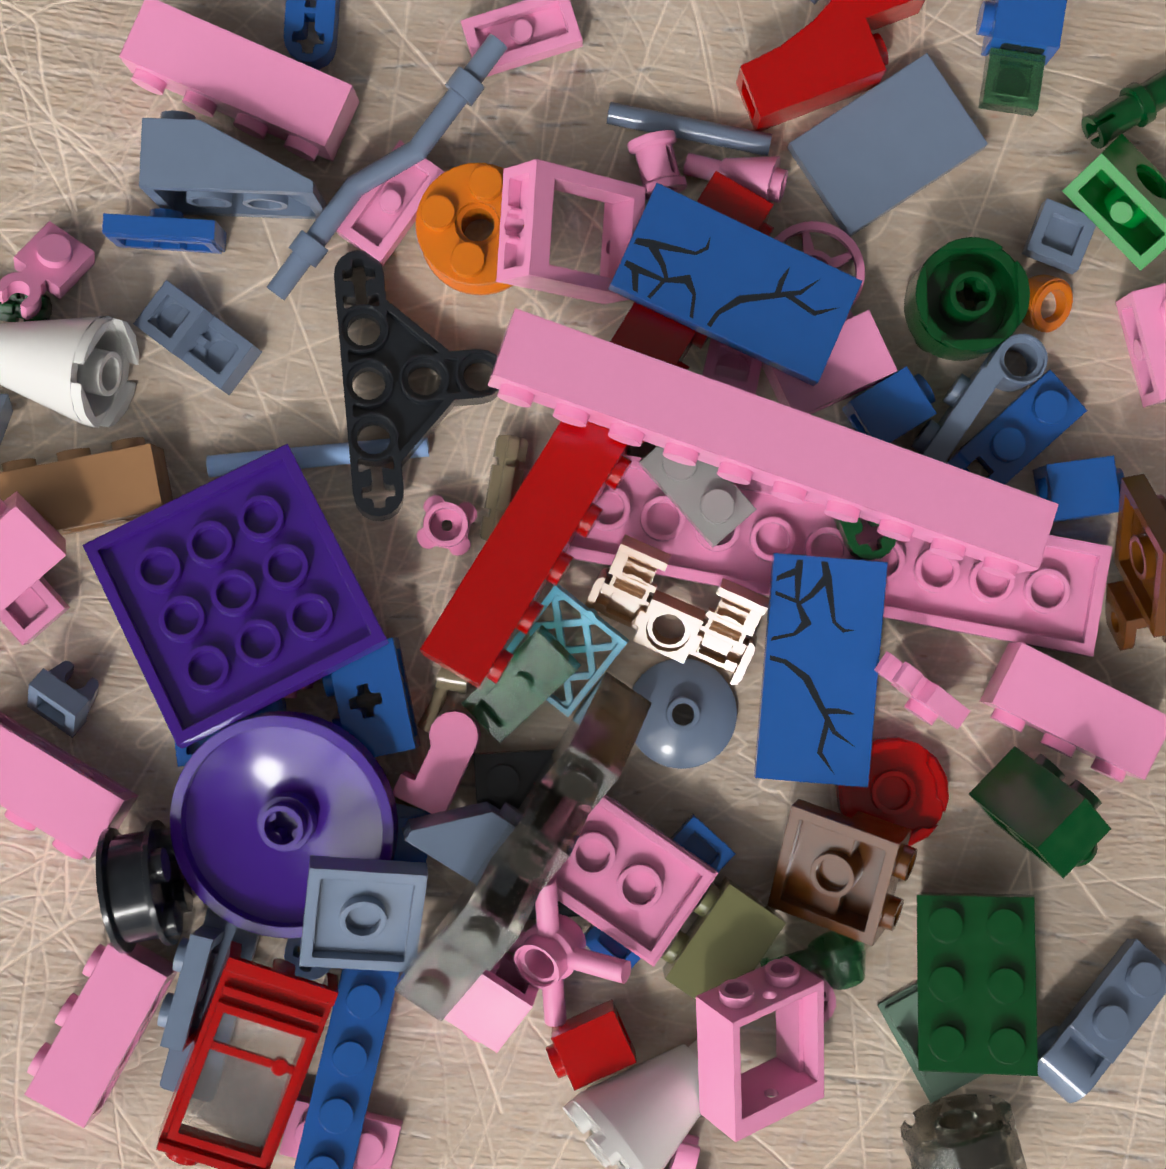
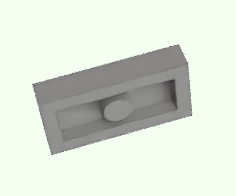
(700, 494)

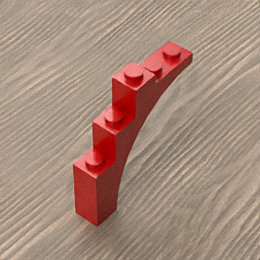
(821, 62)

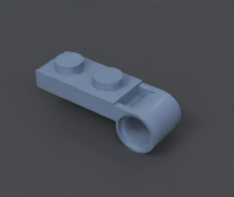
(970, 394)
(1102, 1022)

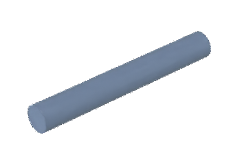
(689, 128)

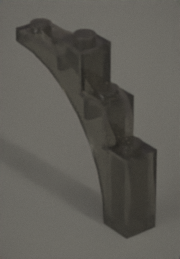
(530, 850)

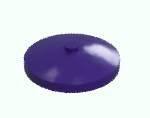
(265, 802)

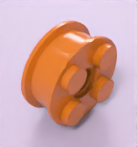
(442, 216)

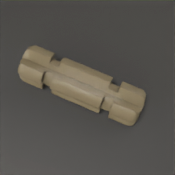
(503, 480)

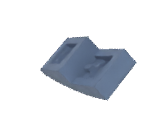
(197, 337)

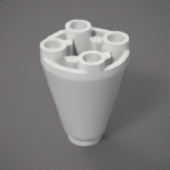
(641, 1112)

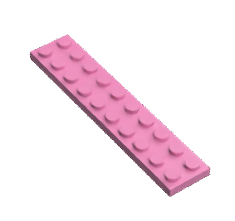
(1041, 607)

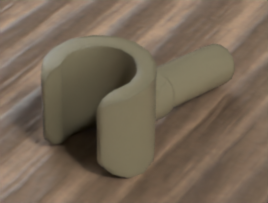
(445, 682)

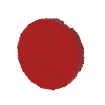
(902, 788)

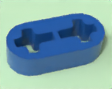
(296, 23)

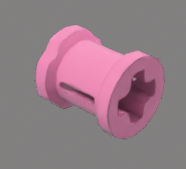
(657, 161)

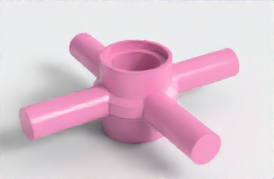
(554, 951)

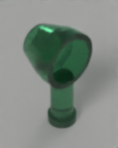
(835, 957)

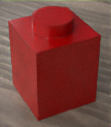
(591, 1046)

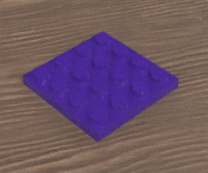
(234, 596)

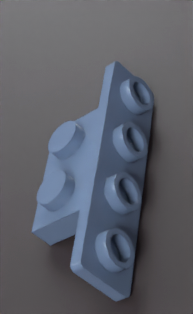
(199, 965)

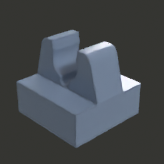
(59, 702)

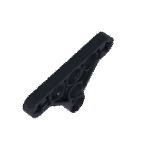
(394, 356)

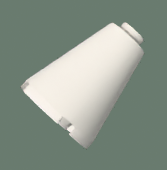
(71, 366)

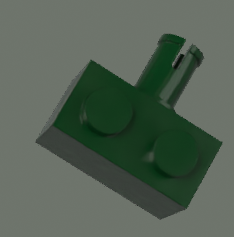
(1042, 811)

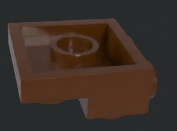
(842, 871)

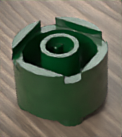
(987, 278)

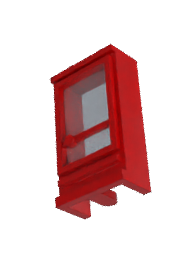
(246, 1064)

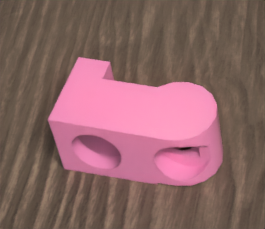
(453, 743)

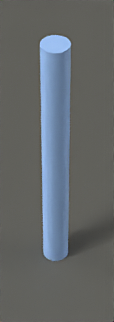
(306, 456)

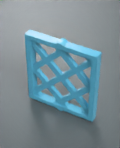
(588, 617)

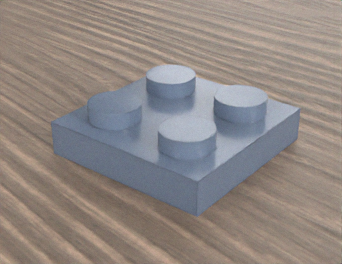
(362, 913)

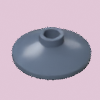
(712, 707)

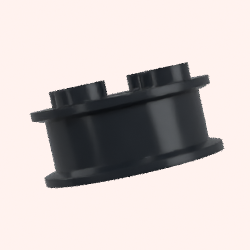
(140, 887)

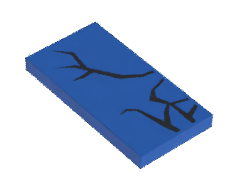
(735, 285)
(820, 669)

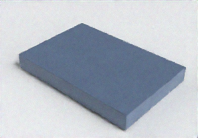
(887, 145)

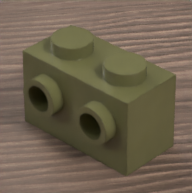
(723, 941)

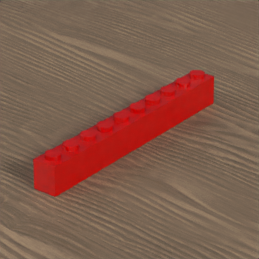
(560, 497)

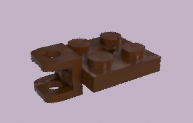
(1141, 560)

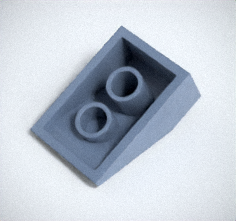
(212, 174)

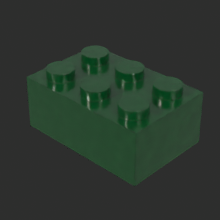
(977, 983)

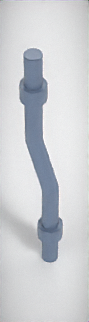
(463, 89)

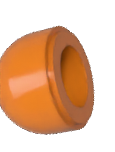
(1040, 287)

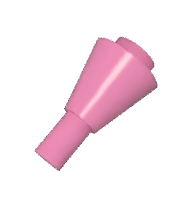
(756, 174)

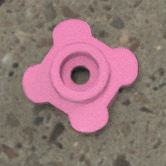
(439, 511)

